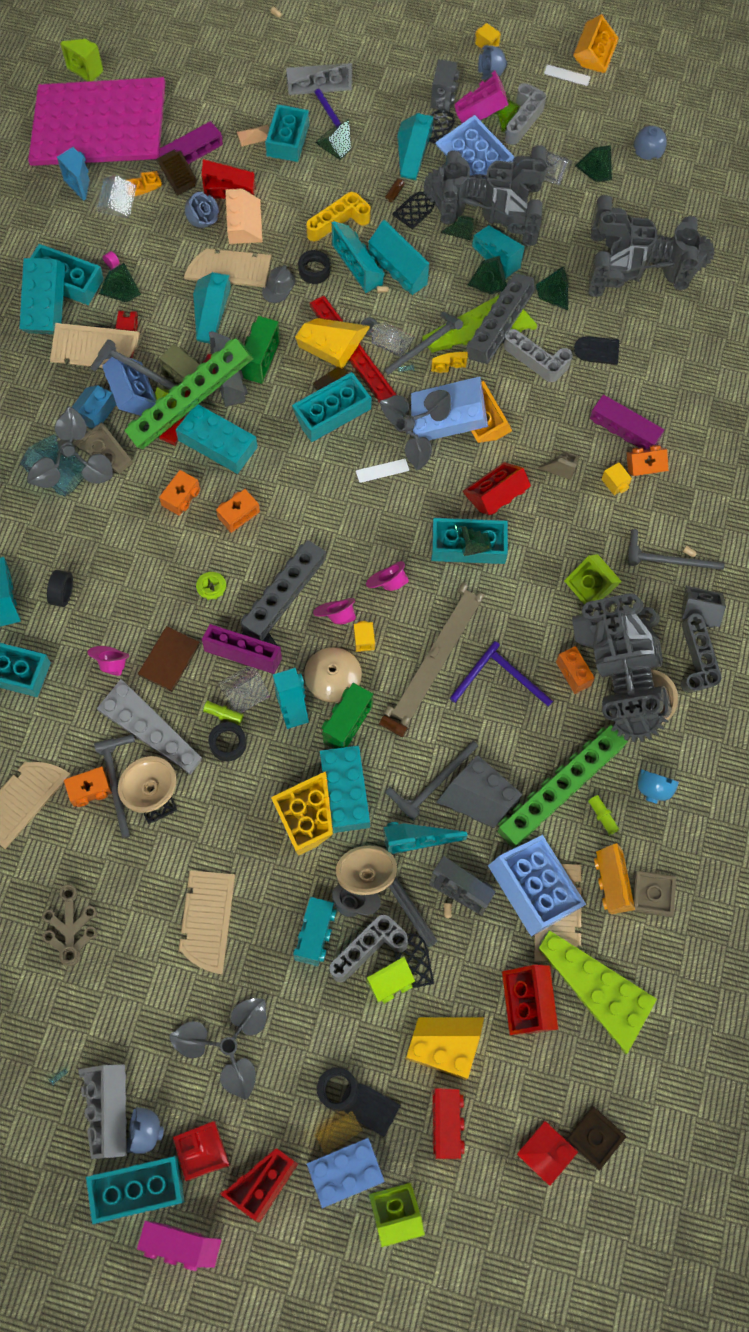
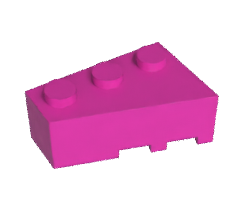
(483, 101)
(178, 1246)

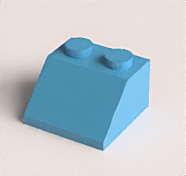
(74, 171)
(94, 405)

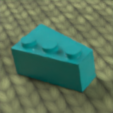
(493, 243)
(8, 612)
(290, 696)
(315, 932)

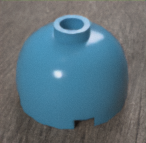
(656, 786)

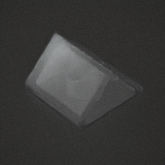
(557, 167)
(116, 196)
(391, 338)
(244, 689)

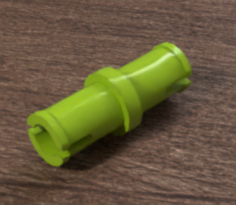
(223, 712)
(603, 815)

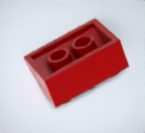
(497, 488)
(529, 1000)
(447, 1123)

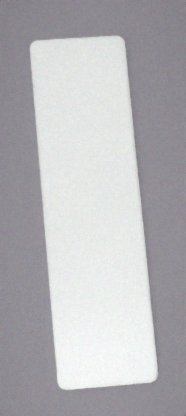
(567, 75)
(382, 470)

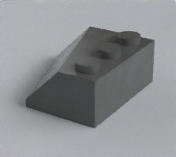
(233, 390)
(481, 793)
(461, 886)

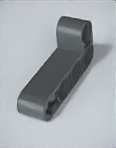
(697, 652)

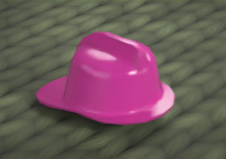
(389, 578)
(337, 611)
(109, 659)

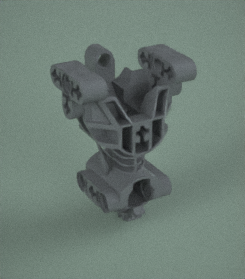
(501, 191)
(636, 244)
(626, 654)

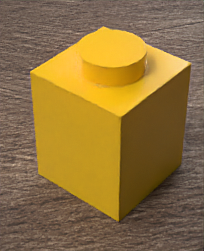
(487, 36)
(616, 479)
(364, 636)

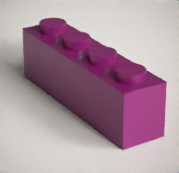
(196, 143)
(626, 423)
(242, 649)

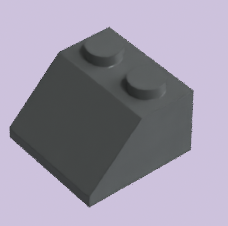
(704, 602)

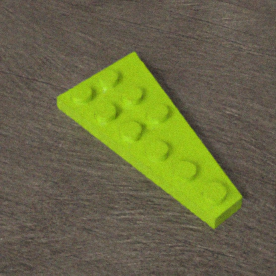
(472, 321)
(607, 995)

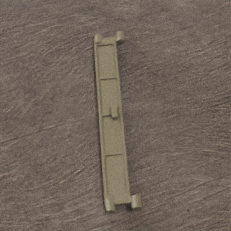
(436, 656)

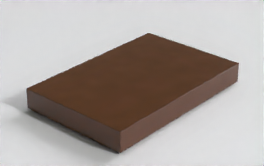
(169, 659)

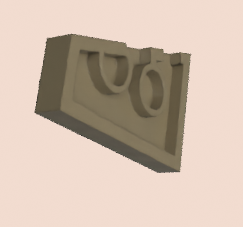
(102, 442)

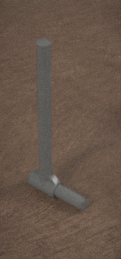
(452, 323)
(109, 350)
(635, 556)
(106, 748)
(411, 807)

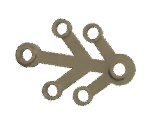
(70, 928)

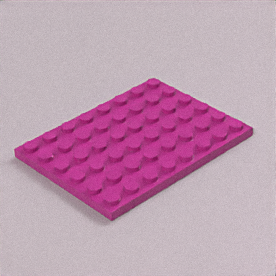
(99, 119)

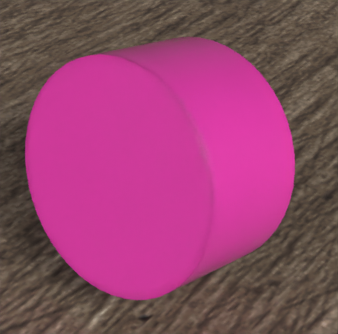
(111, 260)

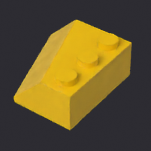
(331, 339)
(306, 813)
(446, 1043)

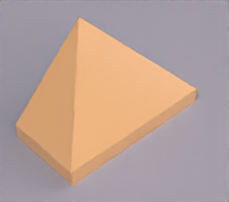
(253, 135)

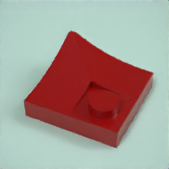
(201, 1151)
(547, 1153)

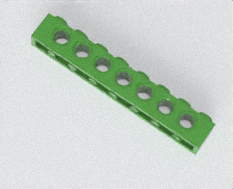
(135, 428)
(514, 835)

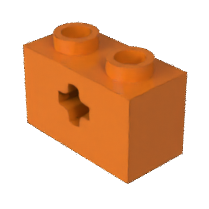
(657, 463)
(180, 493)
(237, 510)
(575, 669)
(77, 786)

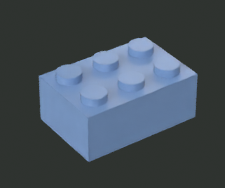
(129, 387)
(345, 1172)

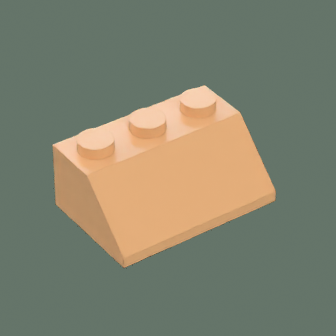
(243, 217)

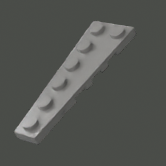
(138, 718)

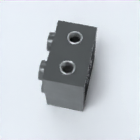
(444, 85)

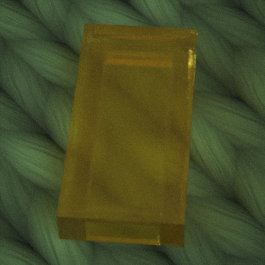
(338, 1132)

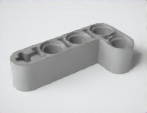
(532, 105)
(516, 343)
(367, 950)

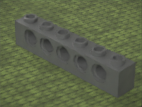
(500, 318)
(260, 628)

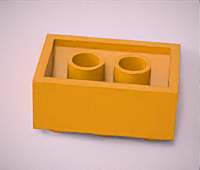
(596, 45)
(497, 423)
(614, 880)

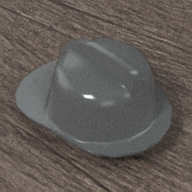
(278, 285)
(353, 904)

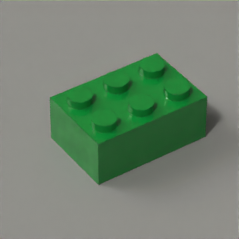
(262, 347)
(347, 717)

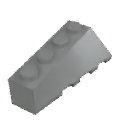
(323, 77)
(105, 1110)

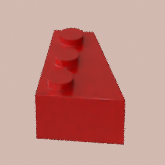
(221, 177)
(261, 1185)

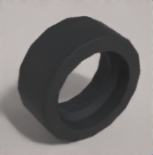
(314, 256)
(59, 588)
(224, 727)
(321, 1089)

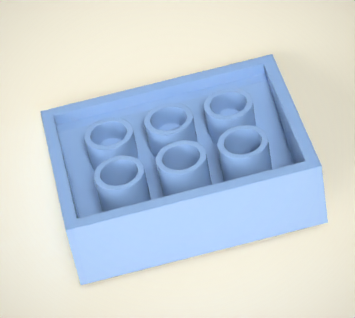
(476, 145)
(465, 415)
(536, 885)

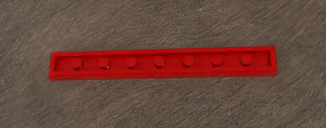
(359, 358)

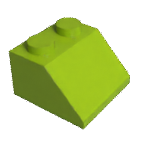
(82, 58)
(592, 579)
(391, 980)
(396, 1214)

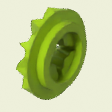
(203, 584)

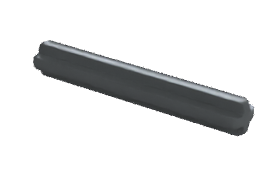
(413, 914)

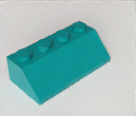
(356, 257)
(399, 258)
(332, 406)

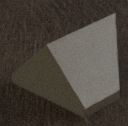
(562, 465)

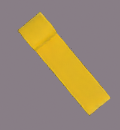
(340, 211)

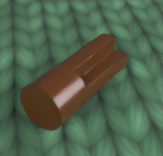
(395, 189)
(393, 726)

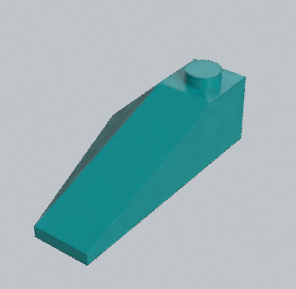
(412, 143)
(209, 303)
(412, 837)

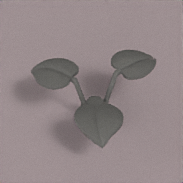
(396, 408)
(69, 427)
(240, 1075)

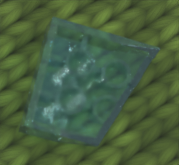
(69, 467)

